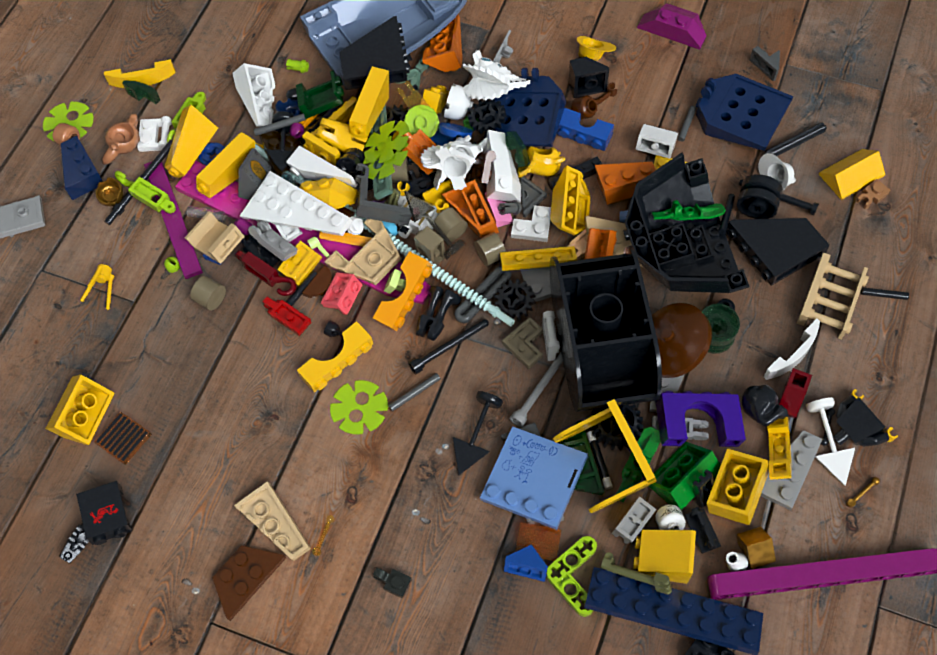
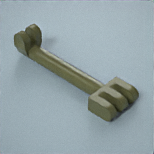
(660, 581)

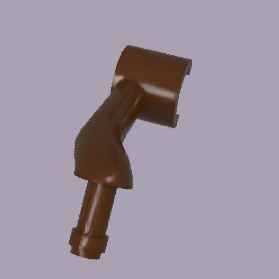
(610, 92)

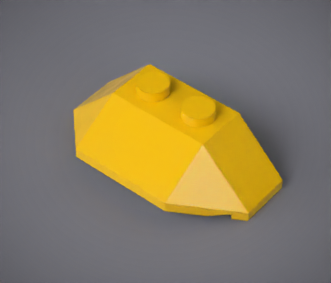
(331, 191)
(570, 202)

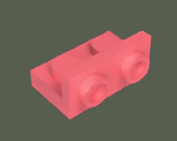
(342, 292)

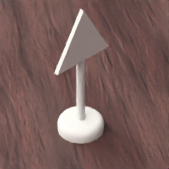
(838, 461)

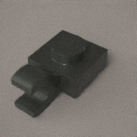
(396, 582)

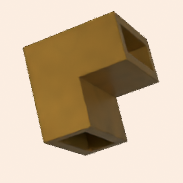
(756, 547)

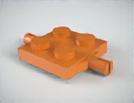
(416, 145)

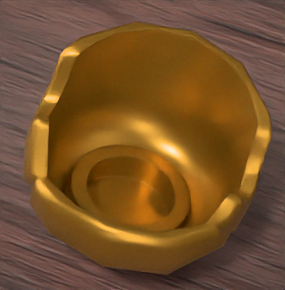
(109, 192)

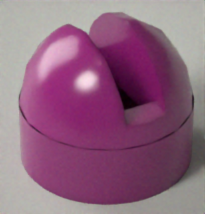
(295, 128)

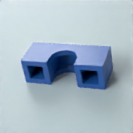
(596, 136)

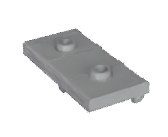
(21, 216)

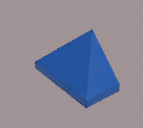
(526, 564)

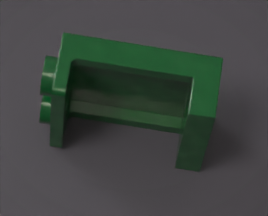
(320, 97)

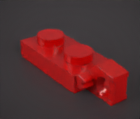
(287, 315)

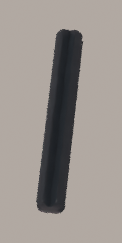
(797, 139)

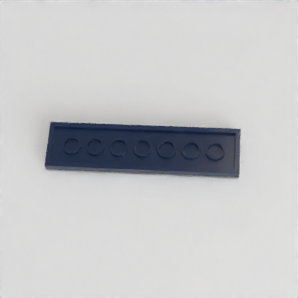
(675, 612)

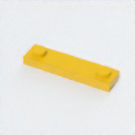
(536, 258)

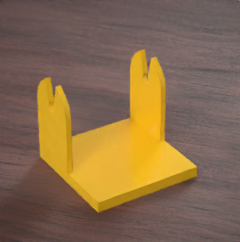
(614, 410)

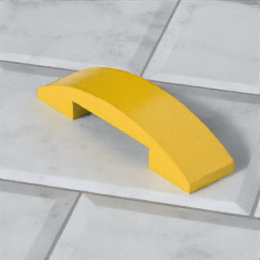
(150, 76)
(779, 450)

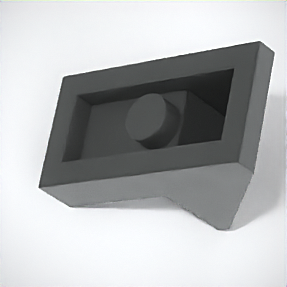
(767, 64)

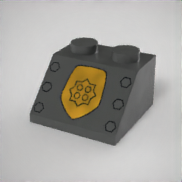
(252, 174)

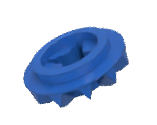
(210, 149)

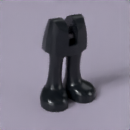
(436, 323)

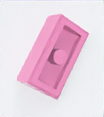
(499, 219)

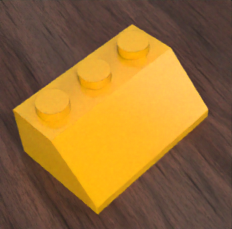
(80, 410)

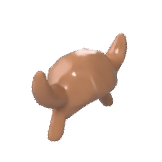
(121, 139)

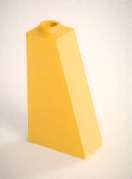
(370, 102)
(189, 141)
(225, 166)

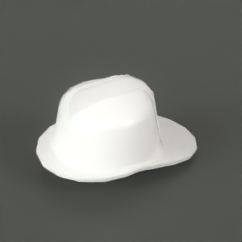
(772, 166)

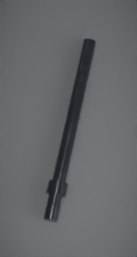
(118, 208)

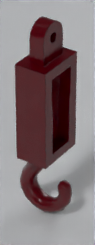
(265, 272)

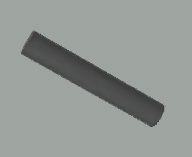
(686, 124)

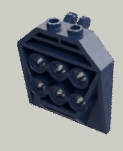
(533, 110)
(741, 110)

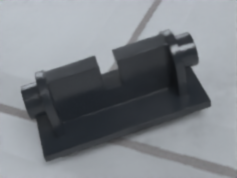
(705, 534)

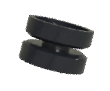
(759, 197)

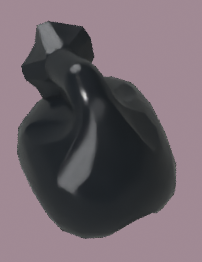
(762, 404)

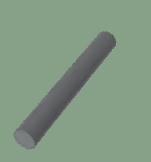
(280, 124)
(414, 392)

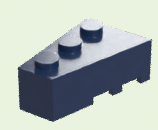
(78, 169)

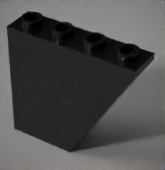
(378, 49)
(777, 245)

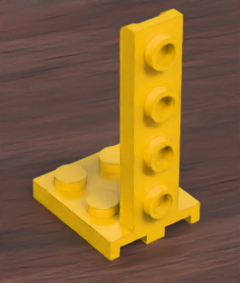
(317, 145)

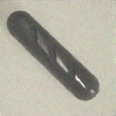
(487, 289)

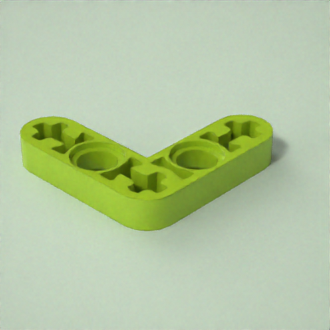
(566, 577)

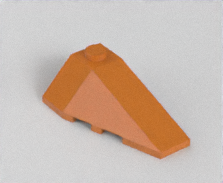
(445, 48)

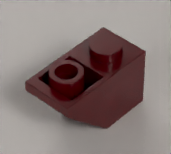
(795, 391)

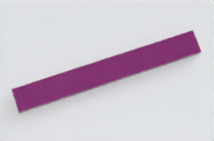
(176, 226)

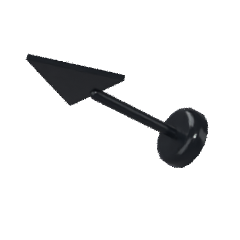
(280, 156)
(467, 453)

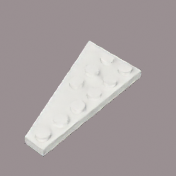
(290, 206)

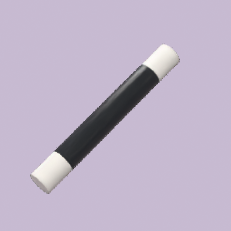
(600, 461)

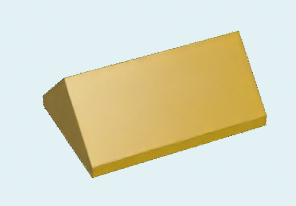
(853, 172)

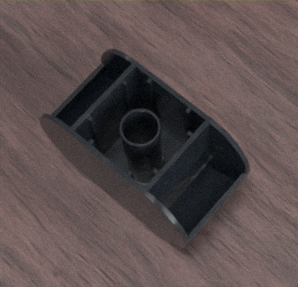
(605, 331)

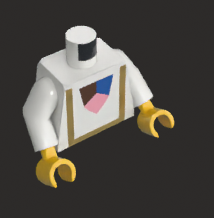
(413, 227)

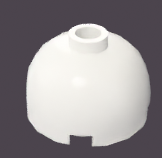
(457, 103)

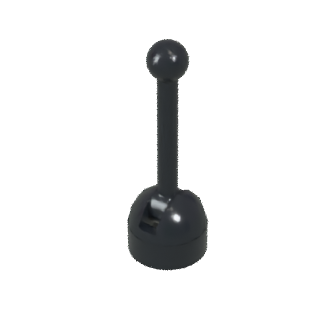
(332, 329)

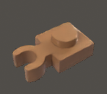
(874, 192)

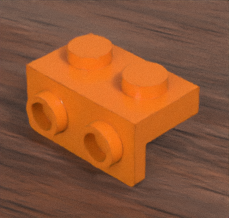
(600, 243)

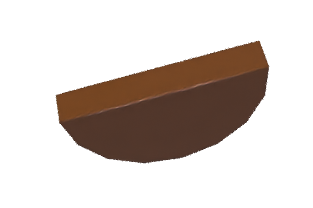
(319, 284)

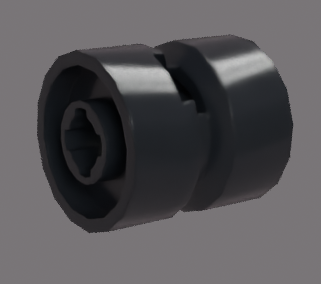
(350, 160)

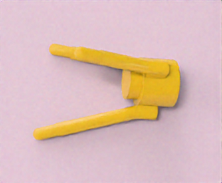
(101, 275)

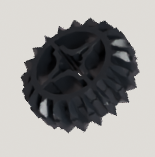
(610, 438)

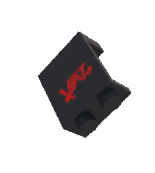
(103, 513)

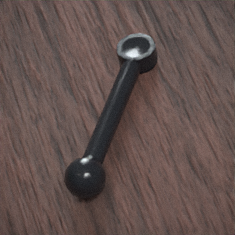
(830, 412)

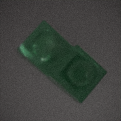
(514, 142)

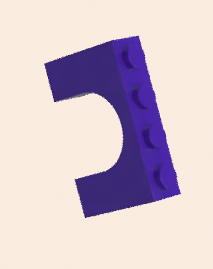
(722, 408)

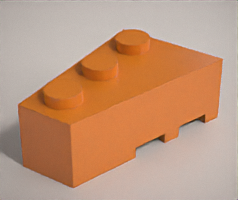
(620, 179)
(472, 208)

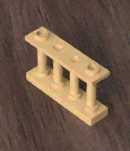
(814, 297)

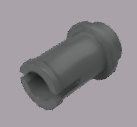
(510, 208)

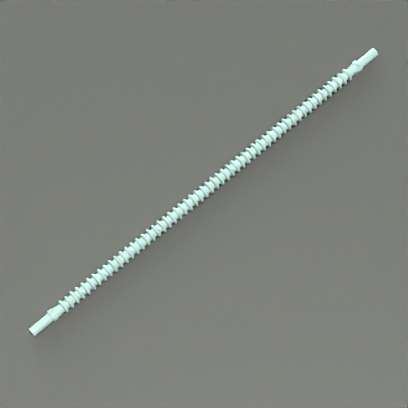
(445, 277)

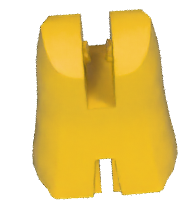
(339, 135)

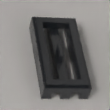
(700, 488)

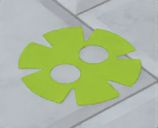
(60, 113)
(397, 144)
(387, 168)
(370, 416)

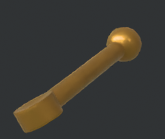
(852, 502)

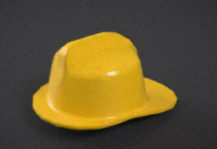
(593, 48)

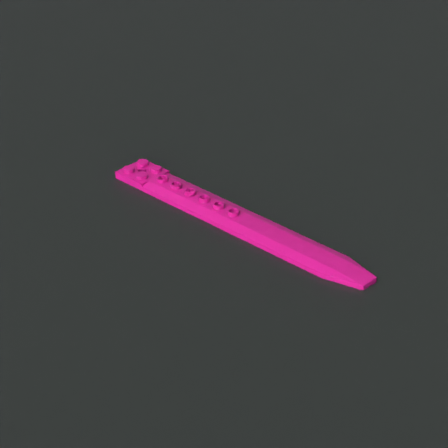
(229, 202)

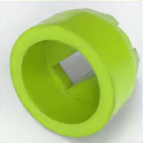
(169, 266)

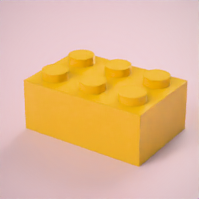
(738, 486)

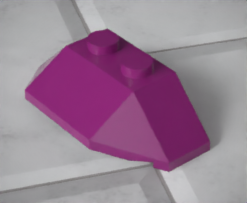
(675, 25)

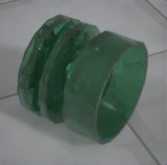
(722, 321)

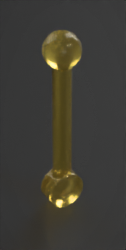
(316, 551)

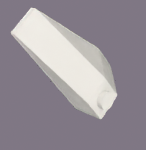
(256, 89)
(315, 168)
(504, 181)

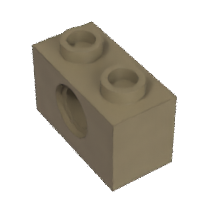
(430, 245)

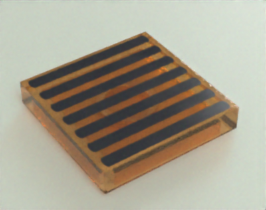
(122, 438)

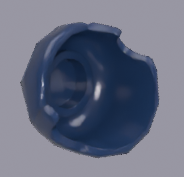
(289, 106)

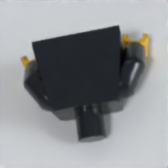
(860, 424)

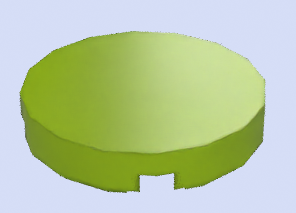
(422, 118)

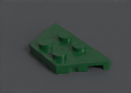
(589, 478)

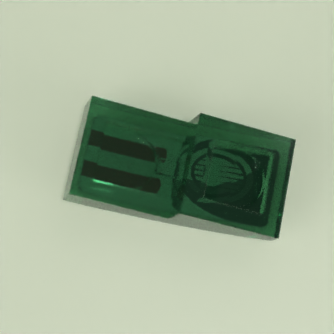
(140, 90)

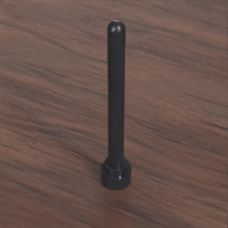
(417, 364)

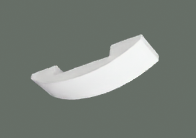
(781, 366)

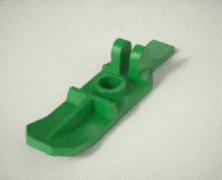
(678, 213)
(648, 444)

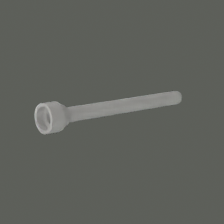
(520, 416)

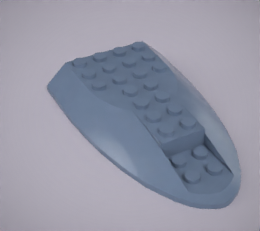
(346, 21)

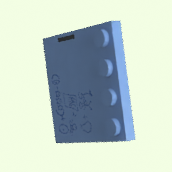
(534, 477)

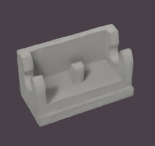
(634, 520)

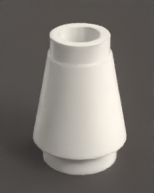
(741, 563)

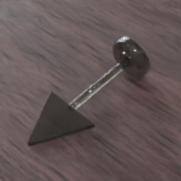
(421, 209)

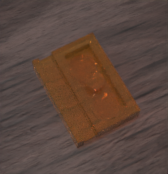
(543, 539)

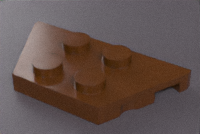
(244, 576)

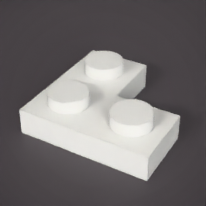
(533, 230)

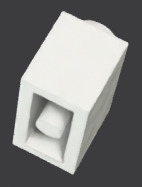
(656, 141)

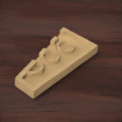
(272, 518)

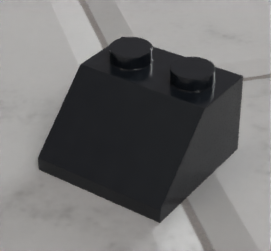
(587, 77)

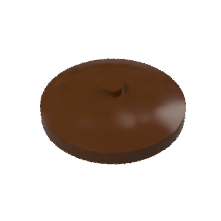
(682, 338)

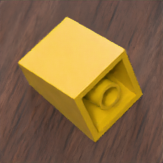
(666, 553)

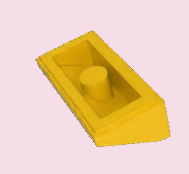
(433, 195)

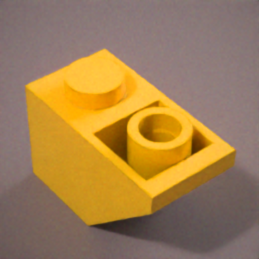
(436, 97)

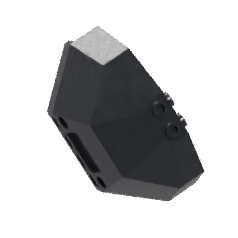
(681, 252)

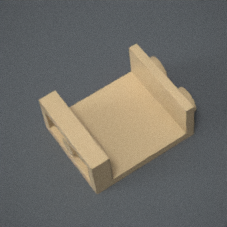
(214, 237)

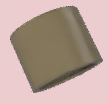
(401, 172)
(451, 223)
(489, 248)
(208, 293)

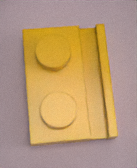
(301, 264)

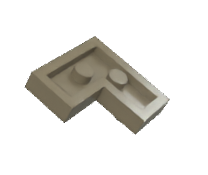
(520, 342)

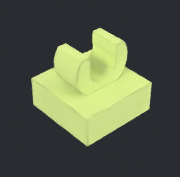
(394, 282)

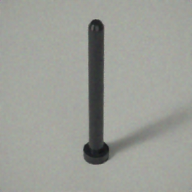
(796, 202)

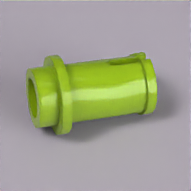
(296, 65)

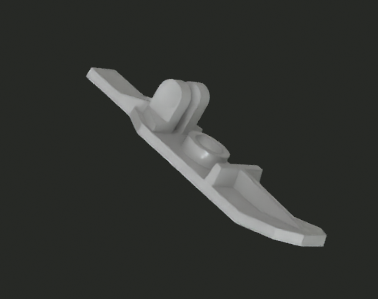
(504, 50)

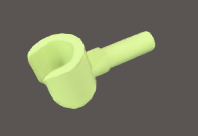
(314, 242)

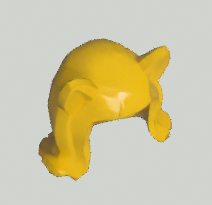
(542, 162)

